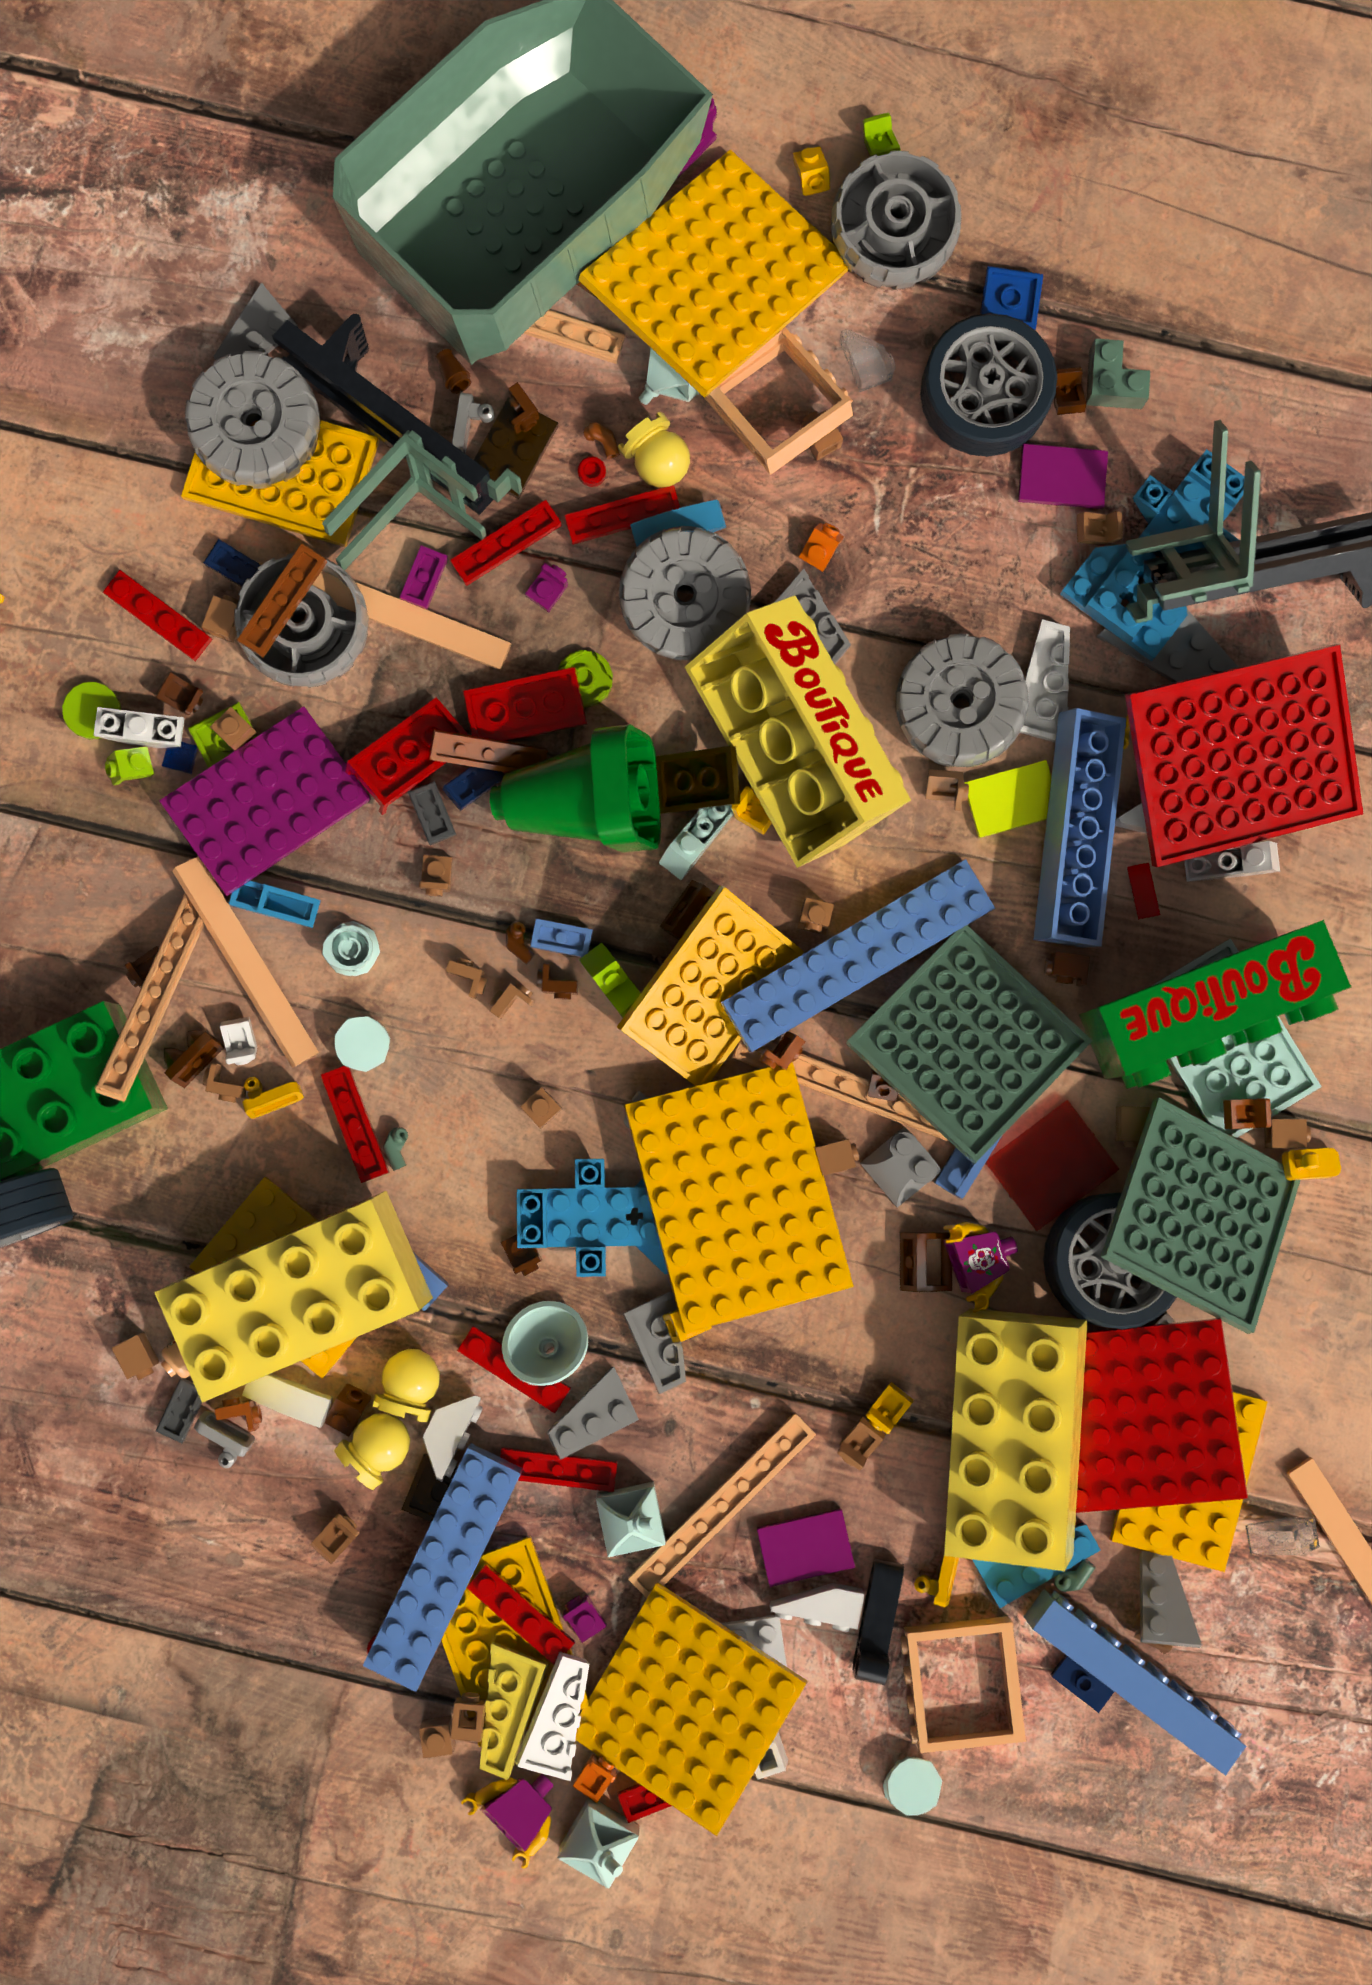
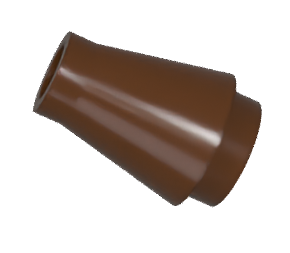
(453, 372)

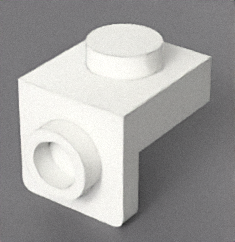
(239, 1041)

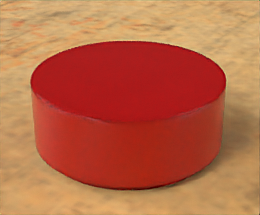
(592, 471)

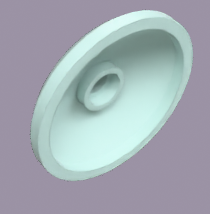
(534, 1332)

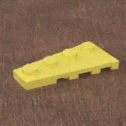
(512, 1693)

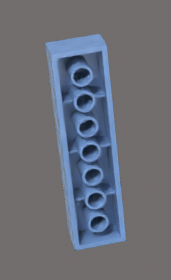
(1080, 828)
(442, 1567)
(1137, 1683)

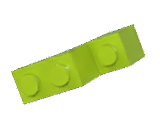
(610, 978)

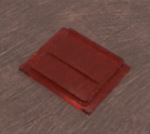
(1051, 1165)

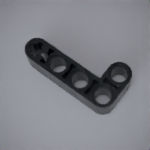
(877, 1622)

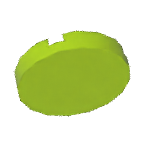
(593, 675)
(81, 707)

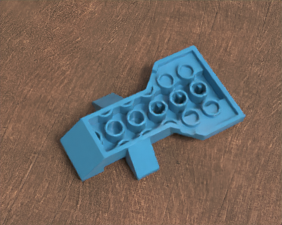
(1113, 572)
(588, 1219)

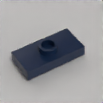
(231, 563)
(471, 785)
(1082, 1683)

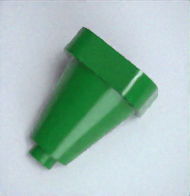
(588, 793)

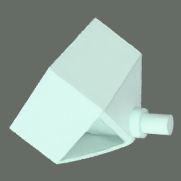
(665, 381)
(630, 1519)
(598, 1842)

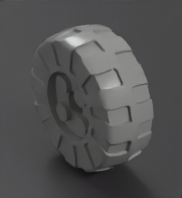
(888, 248)
(249, 390)
(676, 559)
(320, 645)
(967, 670)

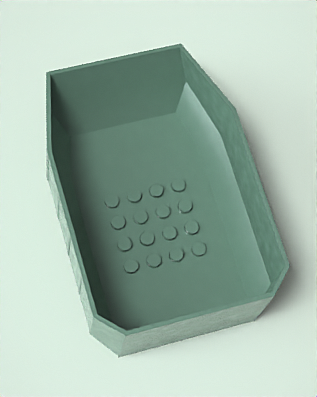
(518, 166)

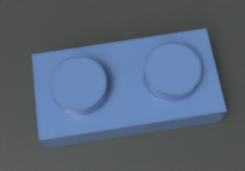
(561, 938)

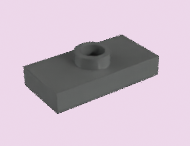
(432, 813)
(180, 1411)

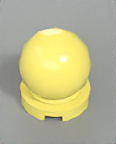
(659, 454)
(408, 1383)
(376, 1447)

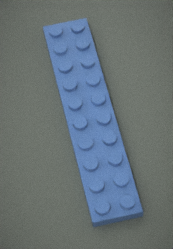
(857, 956)

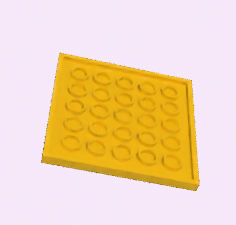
(688, 1708)

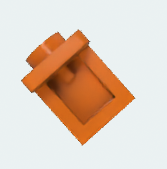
(821, 545)
(595, 1777)

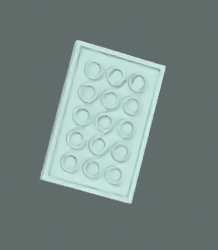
(1247, 1071)

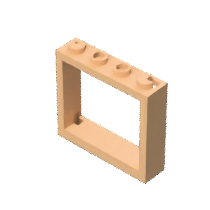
(808, 435)
(912, 1676)

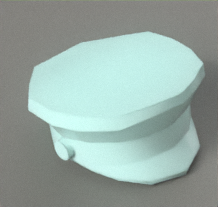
(351, 949)
(361, 1043)
(913, 1786)

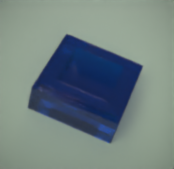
(180, 758)

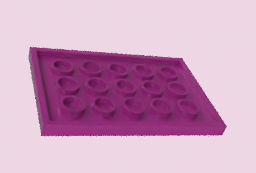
(264, 800)

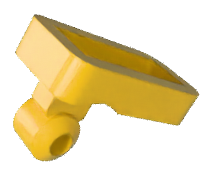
(271, 1100)
(1311, 1164)
(943, 1587)

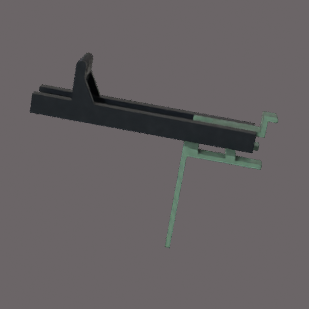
(425, 450)
(1253, 561)

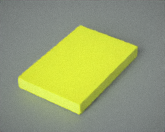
(1010, 798)

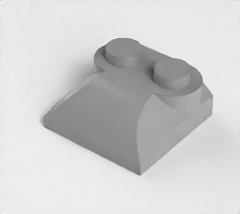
(901, 1166)

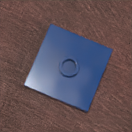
(1012, 294)

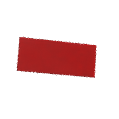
(1143, 891)

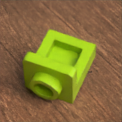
(879, 135)
(128, 765)

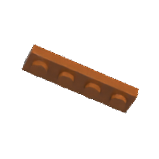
(282, 600)
(483, 752)

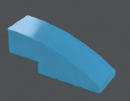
(702, 515)
(276, 903)

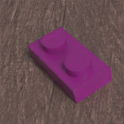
(424, 577)

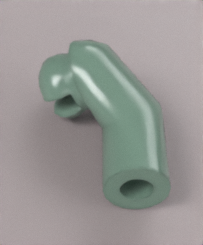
(393, 1147)
(1074, 1579)

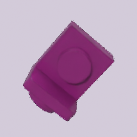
(548, 587)
(583, 1617)

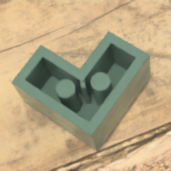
(1111, 384)

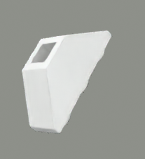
(139, 728)
(448, 1433)

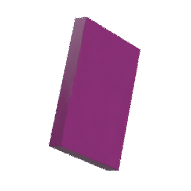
(1063, 476)
(805, 1547)

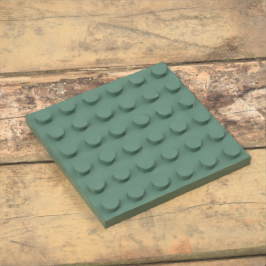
(969, 1043)
(1201, 1216)

